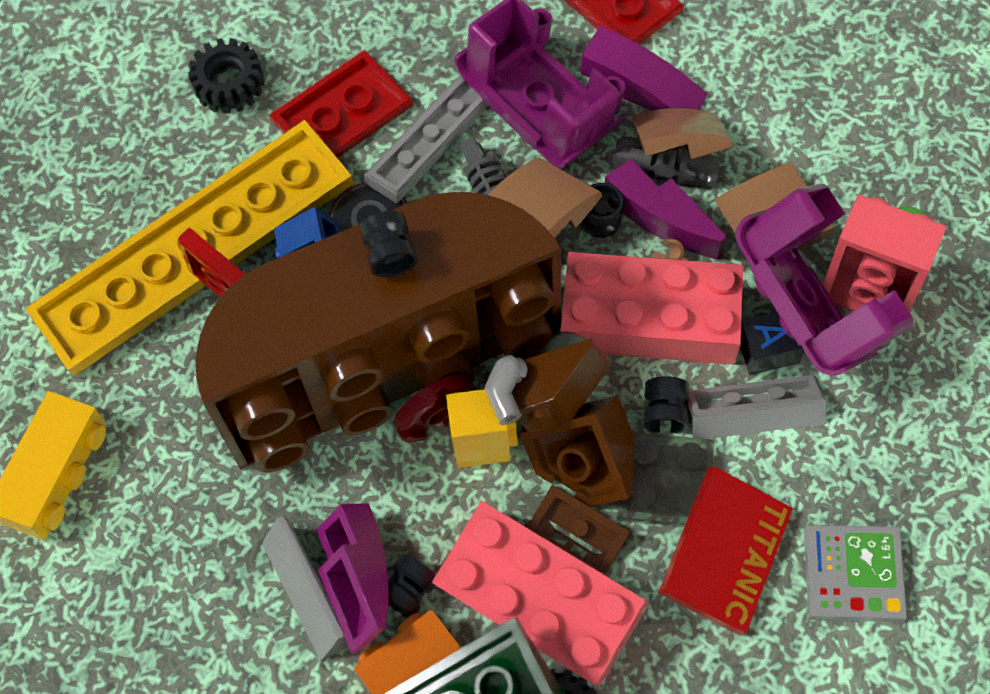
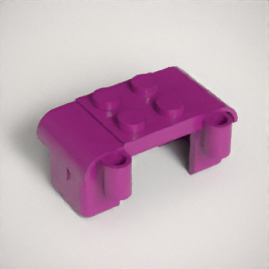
(532, 89)
(806, 310)

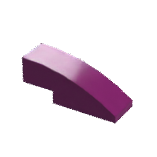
(647, 77)
(666, 211)
(355, 573)

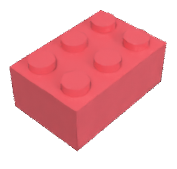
(881, 253)

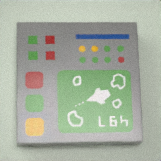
(854, 573)

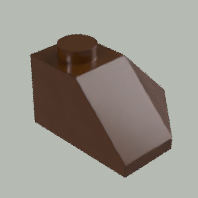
(558, 384)
(587, 453)

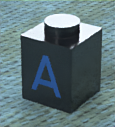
(767, 345)

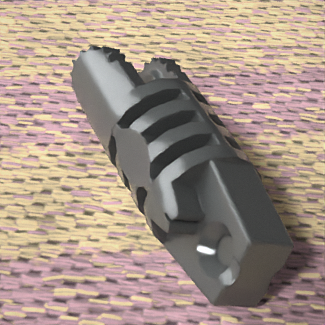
(669, 164)
(483, 168)

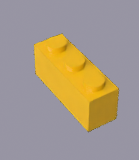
(49, 464)

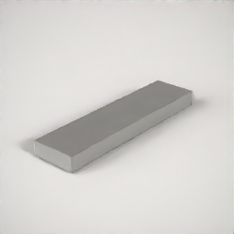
(425, 141)

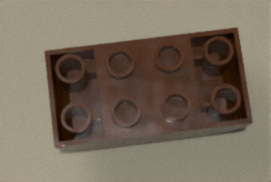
(333, 345)

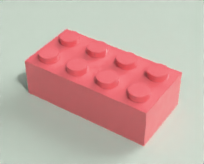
(655, 306)
(559, 600)

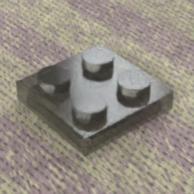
(665, 478)

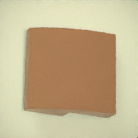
(674, 127)
(548, 194)
(761, 194)

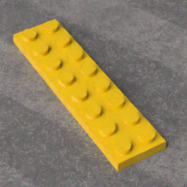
(148, 271)

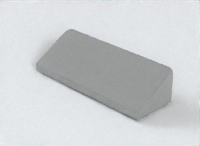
(756, 413)
(304, 589)

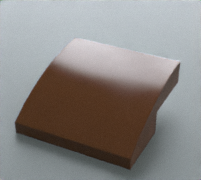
(581, 522)

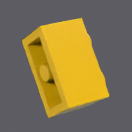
(476, 430)

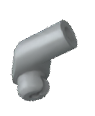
(500, 384)

